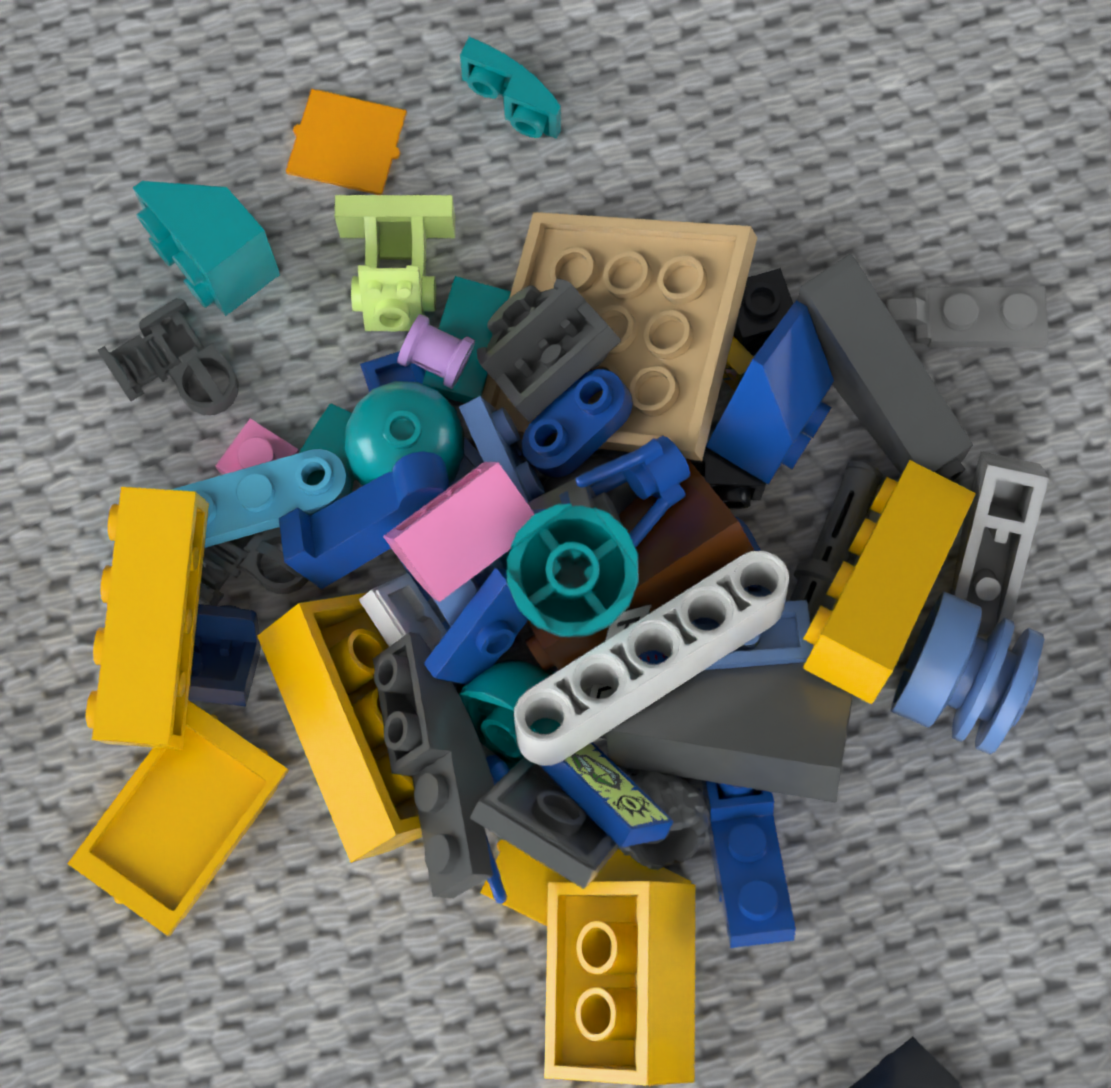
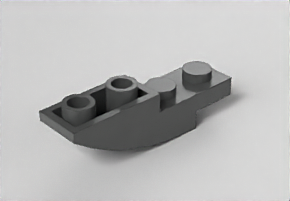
(439, 747)

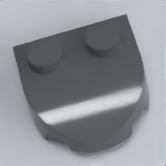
(544, 345)

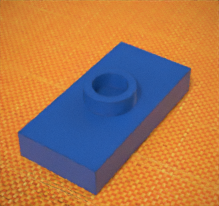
(479, 633)

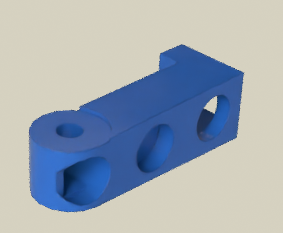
(353, 527)

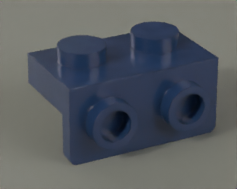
(224, 655)

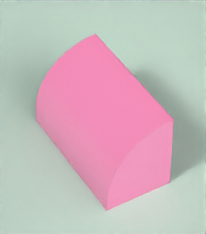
(461, 530)

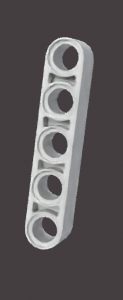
(640, 683)

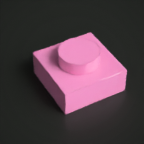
(253, 447)

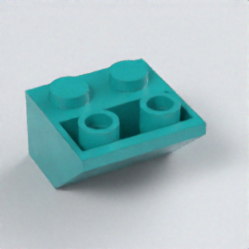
(208, 239)

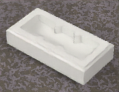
(400, 609)

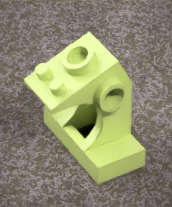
(394, 230)

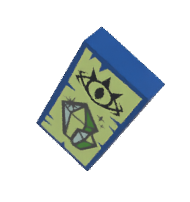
(610, 797)

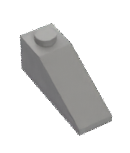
(998, 536)

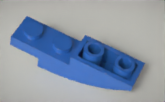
(748, 865)

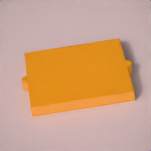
(346, 142)

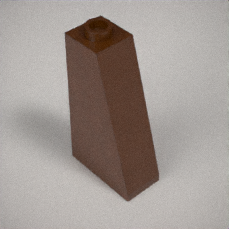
(676, 554)

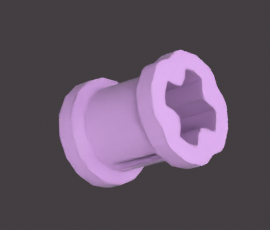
(435, 351)

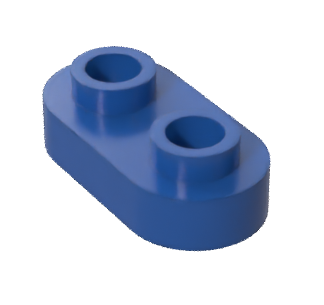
(578, 425)

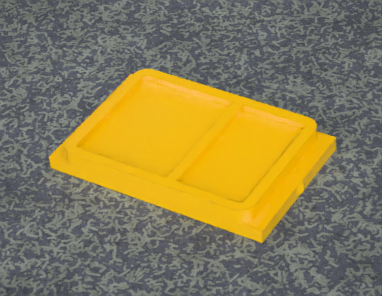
(178, 820)

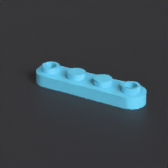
(261, 494)

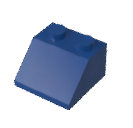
(777, 400)

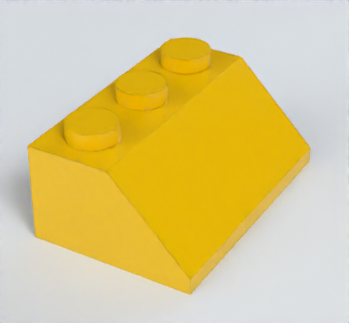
(621, 982)

